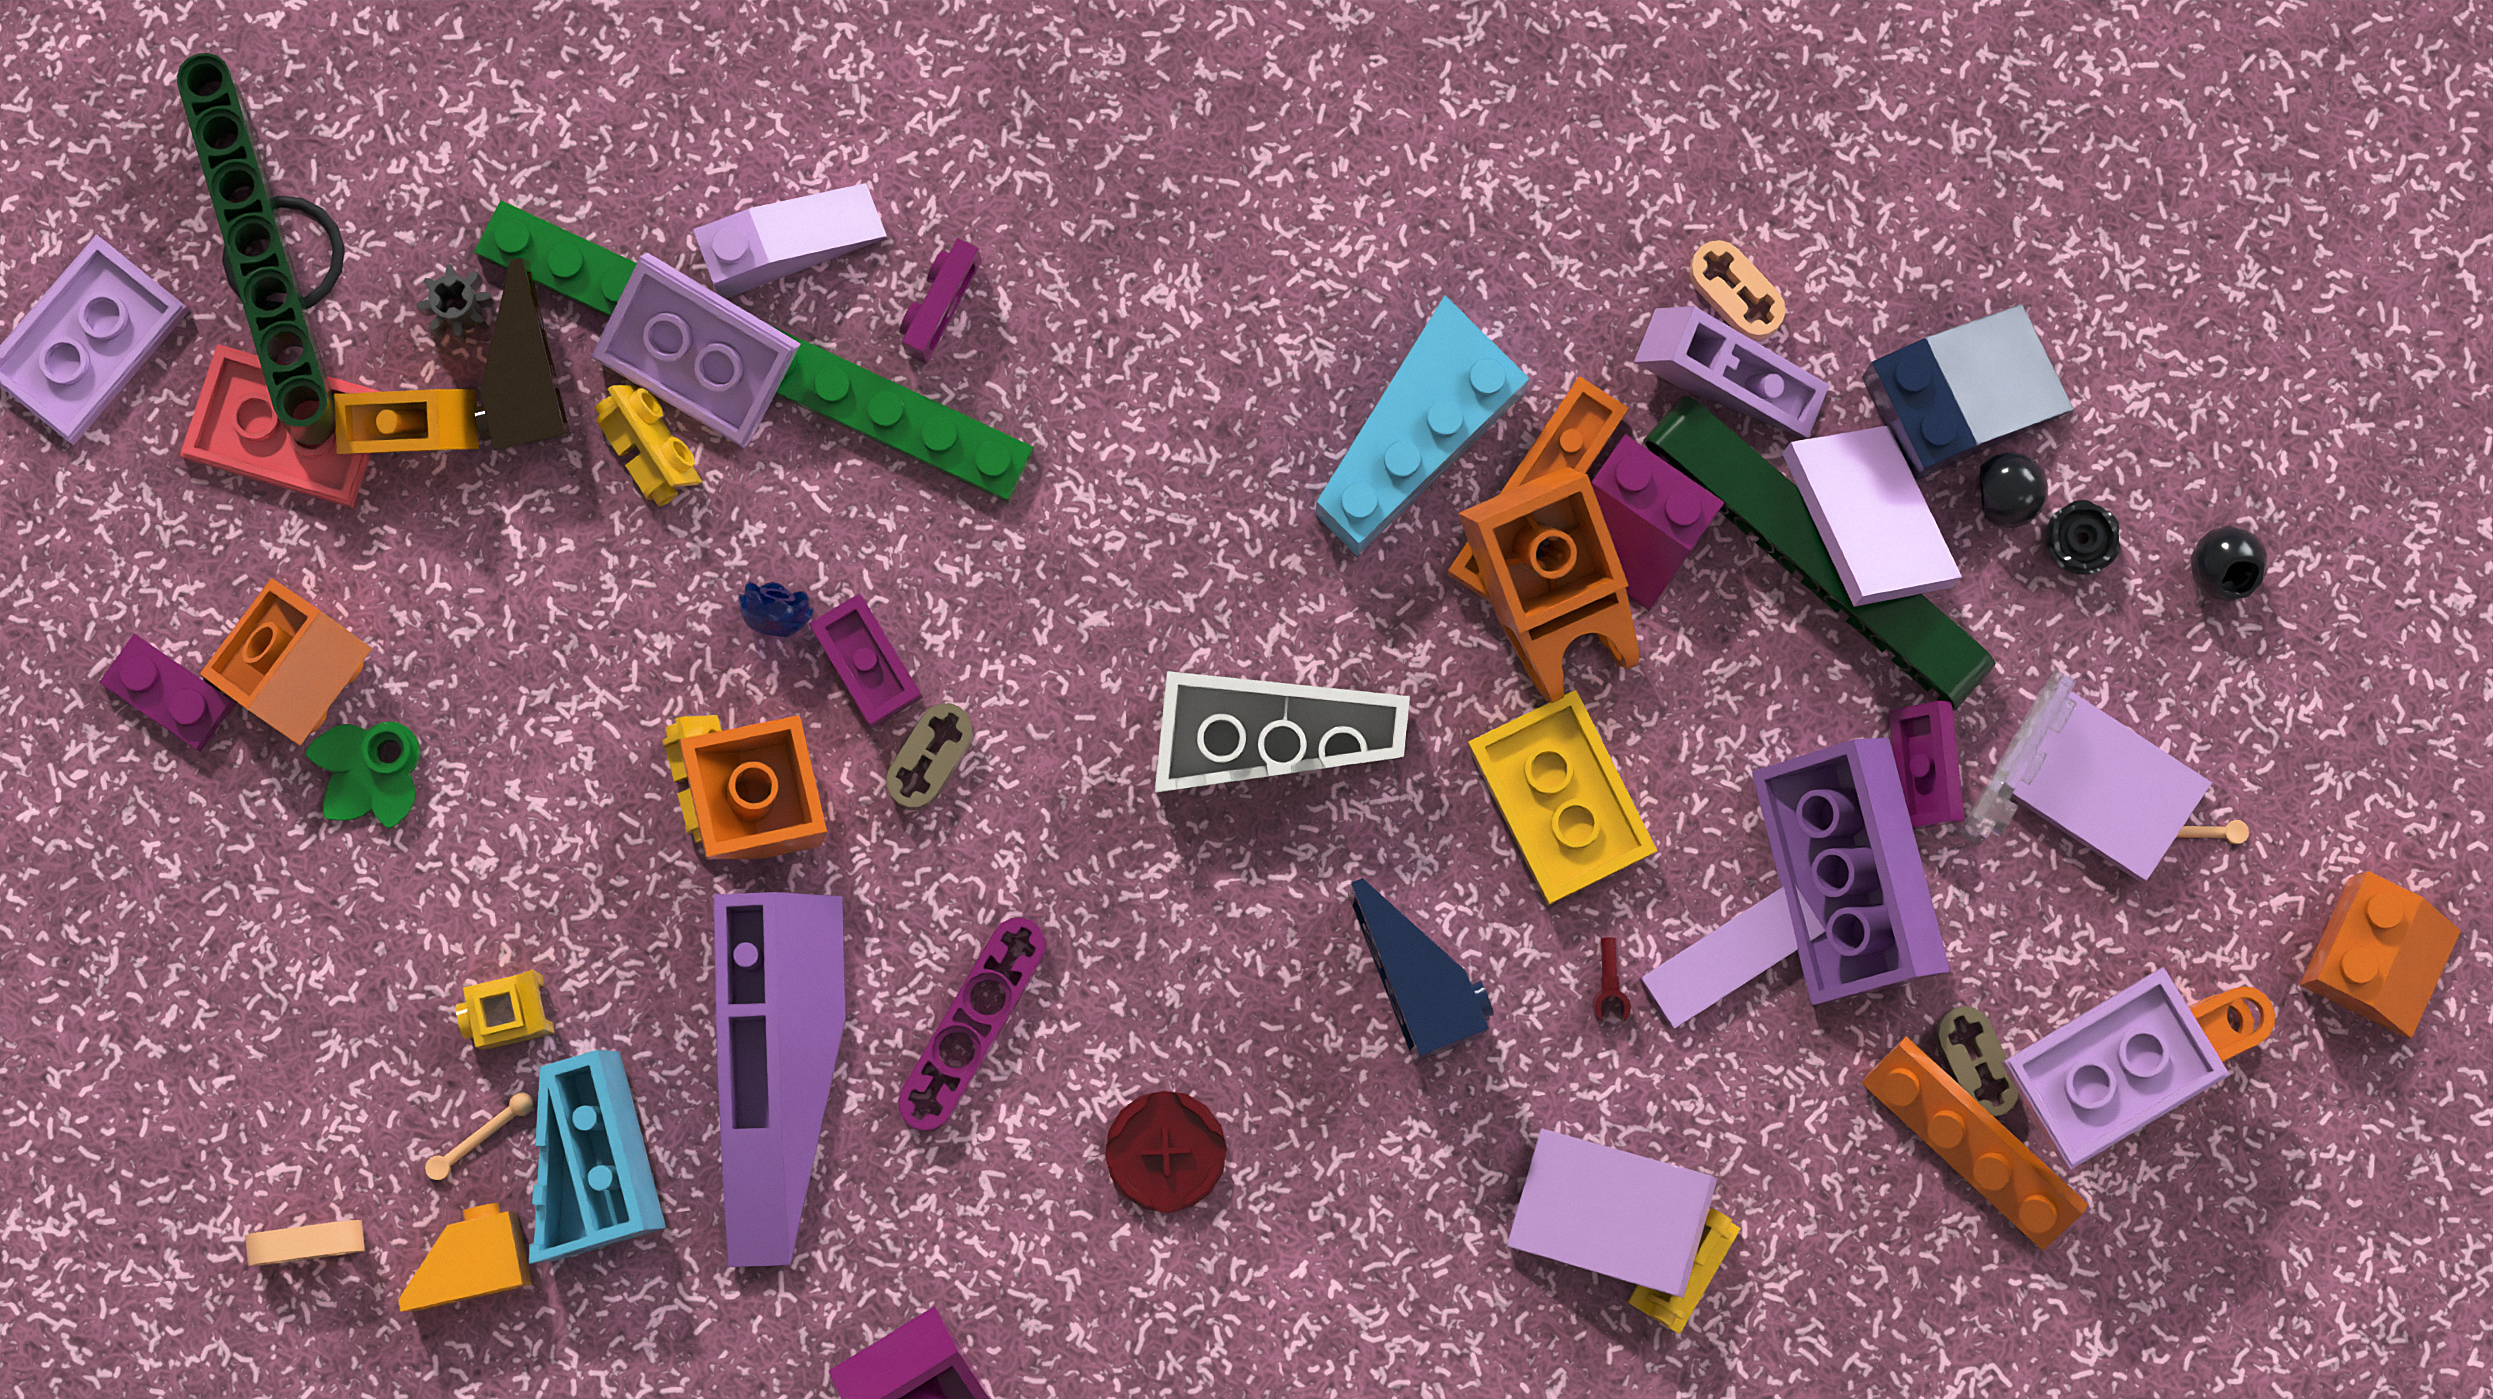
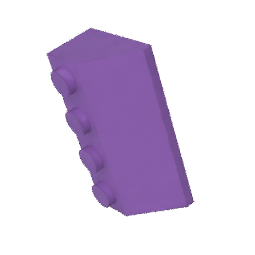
(1853, 854)

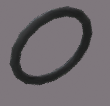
(336, 259)

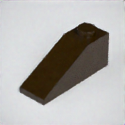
(520, 378)

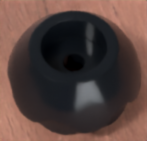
(2101, 533)

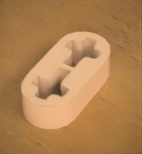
(1747, 281)
(304, 1242)

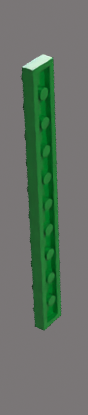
(813, 380)

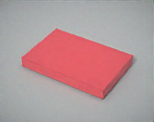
(242, 434)

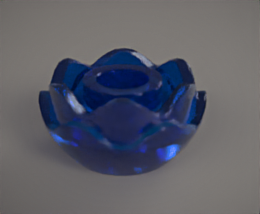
(774, 609)

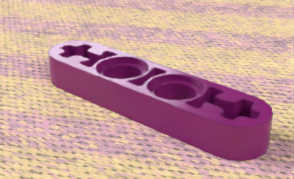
(978, 1027)

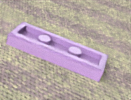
(1727, 958)

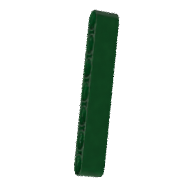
(242, 225)
(1772, 508)

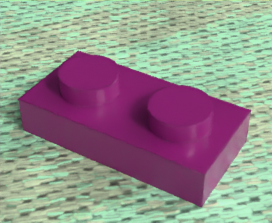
(950, 279)
(865, 660)
(167, 692)
(1928, 763)

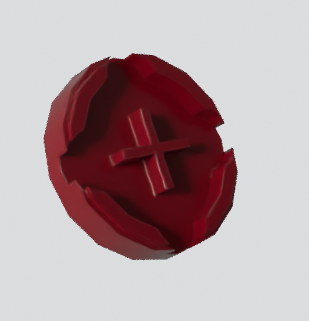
(1165, 1151)

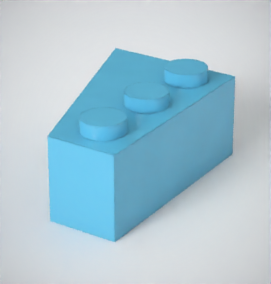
(591, 1160)

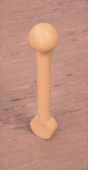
(2234, 832)
(440, 1167)

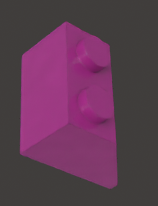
(1651, 517)
(911, 1363)

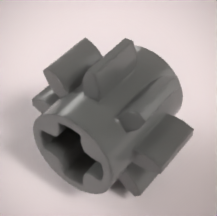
(453, 318)

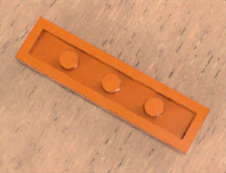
(1569, 439)
(1974, 1143)

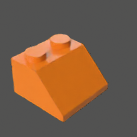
(286, 662)
(754, 790)
(2381, 953)

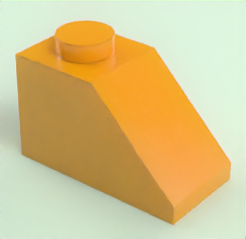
(406, 421)
(470, 1261)

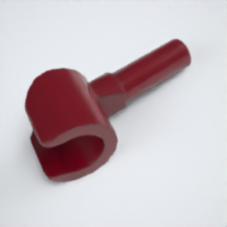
(1610, 980)

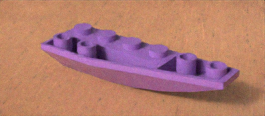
(775, 1058)

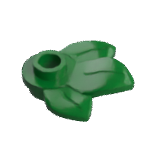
(360, 776)

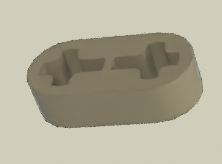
(918, 747)
(1989, 1055)

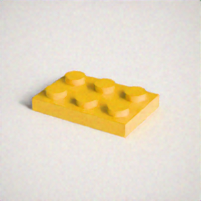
(1561, 797)

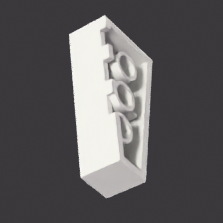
(1259, 729)

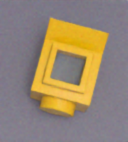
(504, 1011)

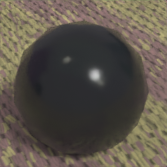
(2012, 489)
(2229, 563)

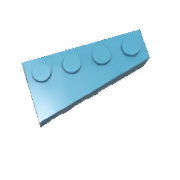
(1429, 415)

